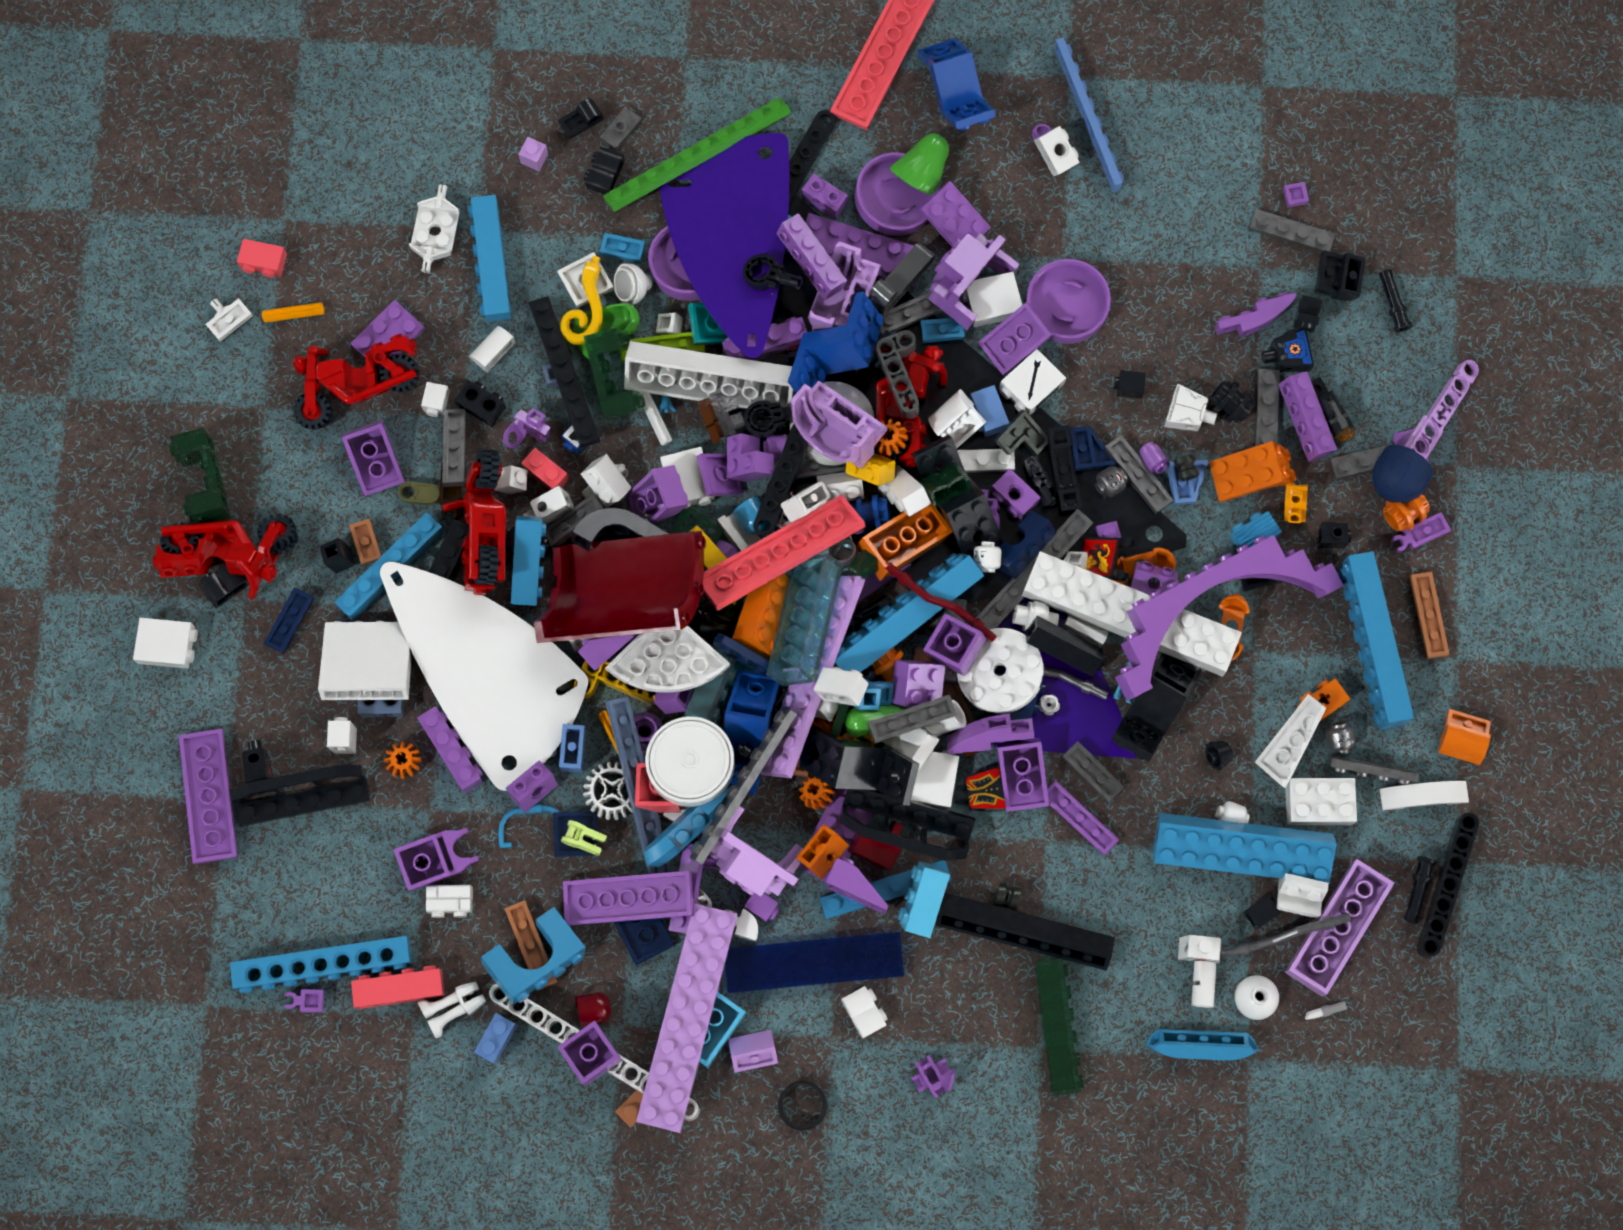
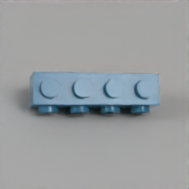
(527, 560)

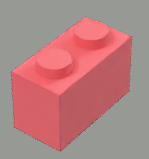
(261, 258)
(544, 470)

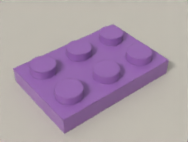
(953, 215)
(387, 324)
(1015, 339)

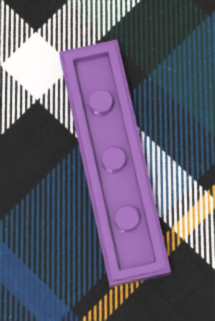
(1080, 818)

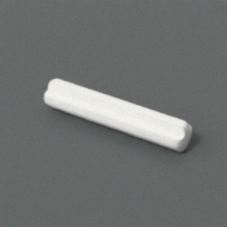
(656, 420)

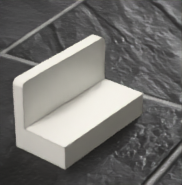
(735, 533)
(1085, 630)

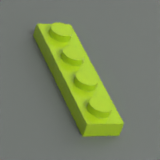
(678, 340)

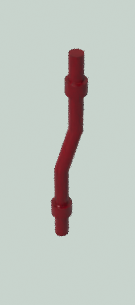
(905, 579)

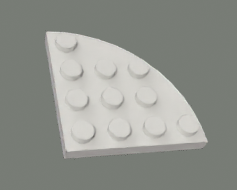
(668, 662)

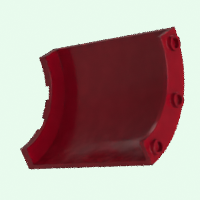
(624, 587)

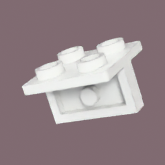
(1301, 895)

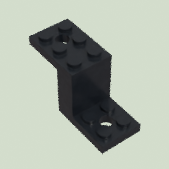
(965, 512)
(1156, 708)
(859, 765)

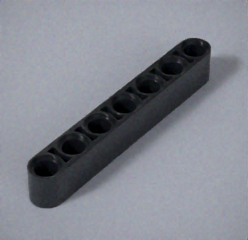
(1440, 892)

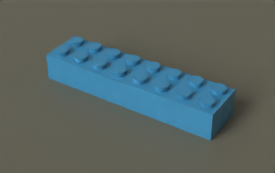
(906, 613)
(1376, 641)
(1243, 847)

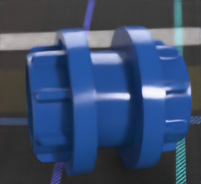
(873, 512)

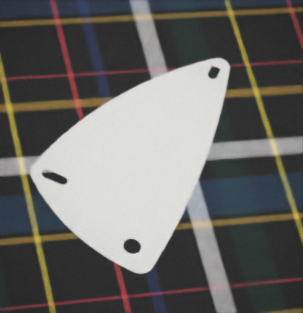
(486, 671)

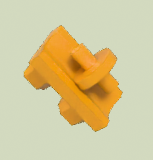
(1295, 503)

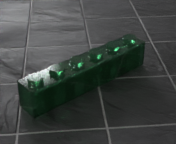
(1057, 1027)

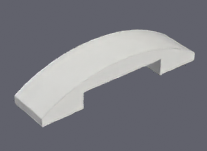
(1424, 794)

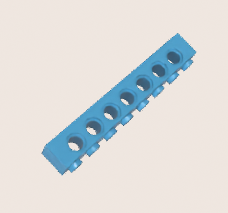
(242, 970)

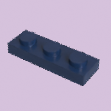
(289, 620)
(744, 655)

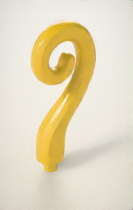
(589, 278)

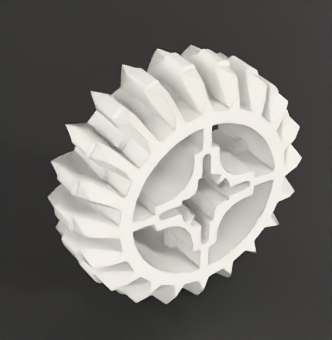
(599, 777)

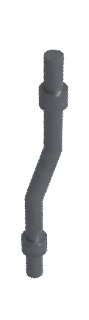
(1086, 686)
(1328, 922)

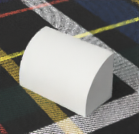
(492, 348)

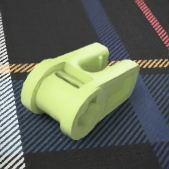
(577, 840)

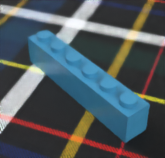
(490, 258)
(403, 551)

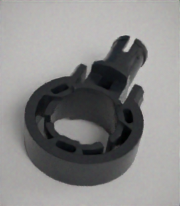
(773, 279)
(776, 422)

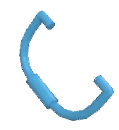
(537, 808)

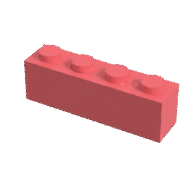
(398, 988)

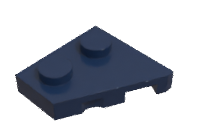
(1088, 450)

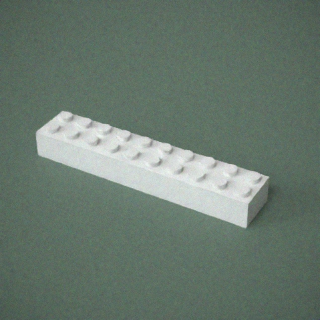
(1105, 606)

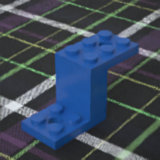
(956, 84)
(838, 347)
(749, 715)

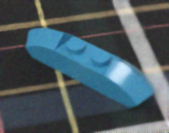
(681, 832)
(1202, 1044)

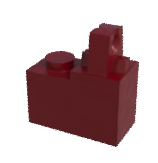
(876, 852)

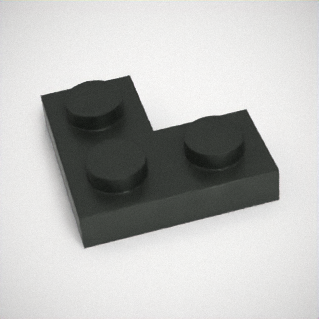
(1022, 429)

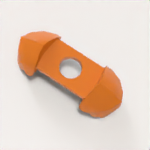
(1158, 557)
(1235, 608)

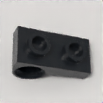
(584, 117)

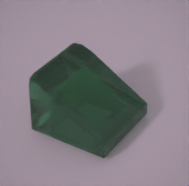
(864, 564)

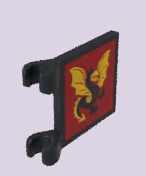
(1104, 554)

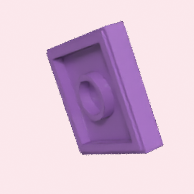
(714, 476)

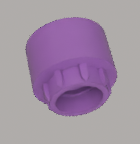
(646, 720)

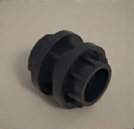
(1232, 401)

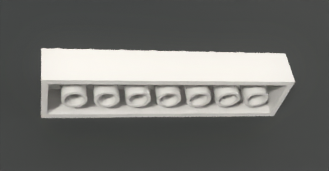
(704, 375)

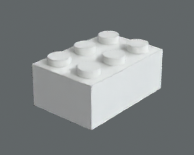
(1321, 801)

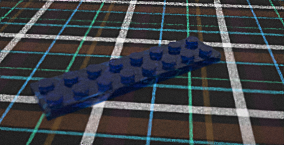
(814, 962)

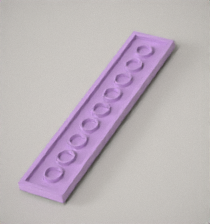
(802, 697)
(687, 1018)

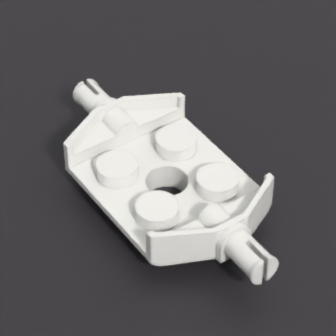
(434, 213)

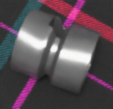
(845, 553)

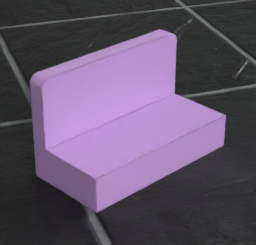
(752, 1051)

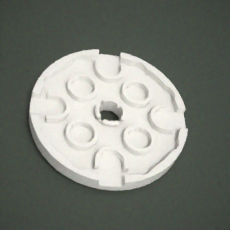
(1016, 686)

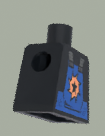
(1290, 352)

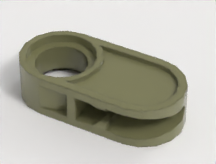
(424, 493)

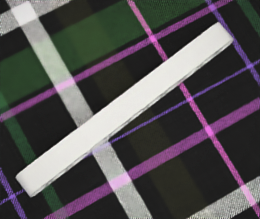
(568, 1031)

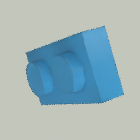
(622, 248)
(941, 330)

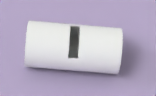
(1204, 984)

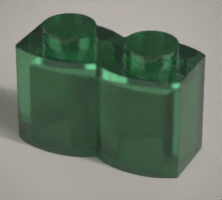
(947, 484)

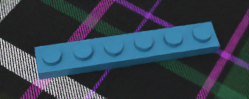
(887, 888)

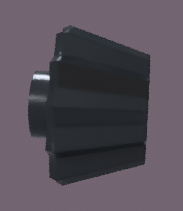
(1218, 754)

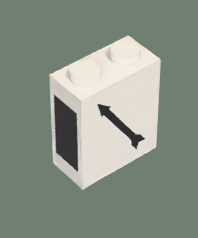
(1032, 383)

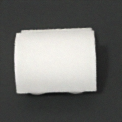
(956, 418)

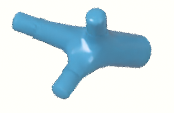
(666, 404)

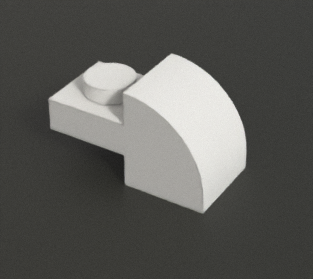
(746, 926)

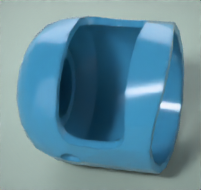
(747, 513)

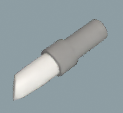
(1326, 1010)

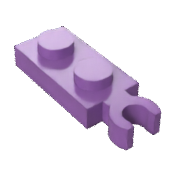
(1423, 532)

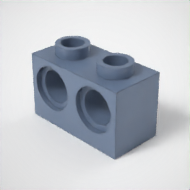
(381, 709)

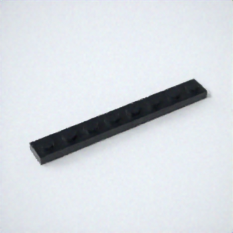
(564, 372)

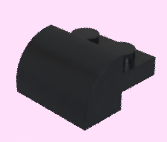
(1340, 275)

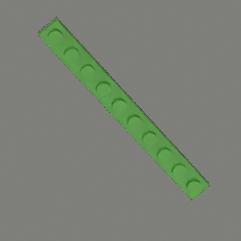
(696, 154)

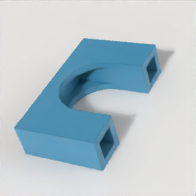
(519, 982)

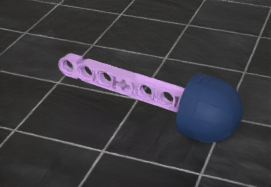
(1401, 470)

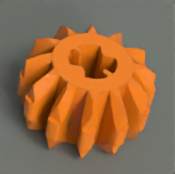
(898, 436)
(409, 754)
(810, 789)

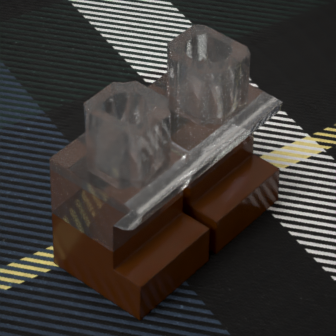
(717, 418)

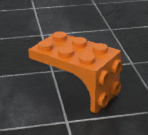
(1252, 471)

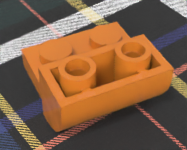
(1465, 737)

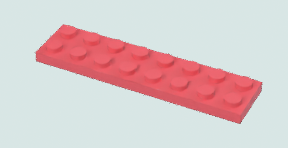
(880, 61)
(781, 551)

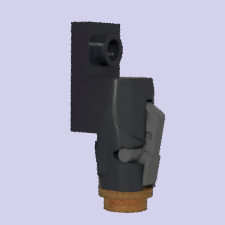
(1334, 413)

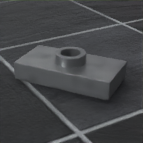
(620, 128)

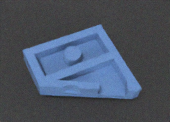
(1186, 491)

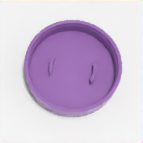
(888, 201)
(668, 270)
(1070, 299)

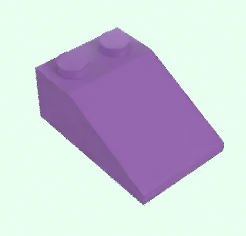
(373, 457)
(658, 495)
(599, 650)
(1022, 774)
(851, 883)

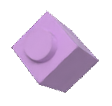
(533, 154)

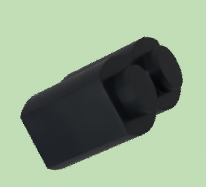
(604, 171)
(222, 585)

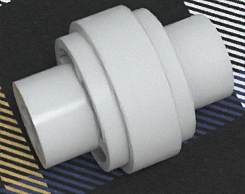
(1026, 614)

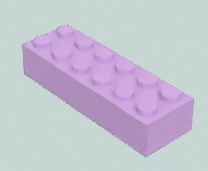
(1326, 952)

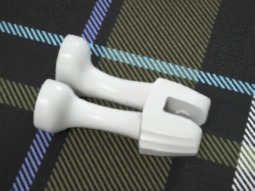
(460, 994)

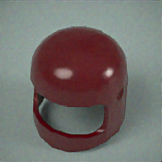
(593, 1008)

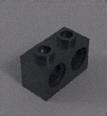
(477, 407)

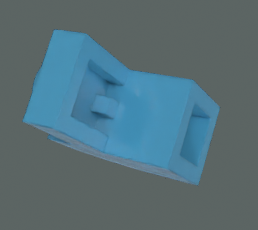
(876, 694)

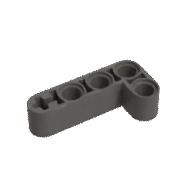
(889, 292)
(900, 377)

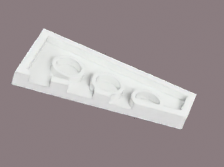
(1289, 744)

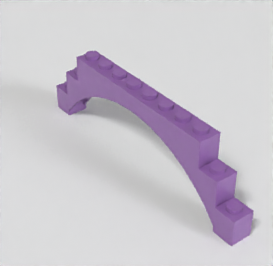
(1157, 614)

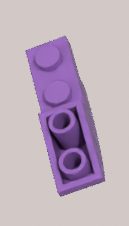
(1264, 313)
(981, 733)

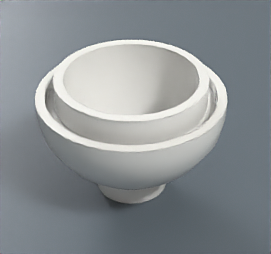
(631, 283)
(1247, 1002)

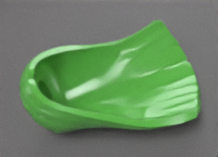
(923, 164)
(614, 316)
(857, 720)

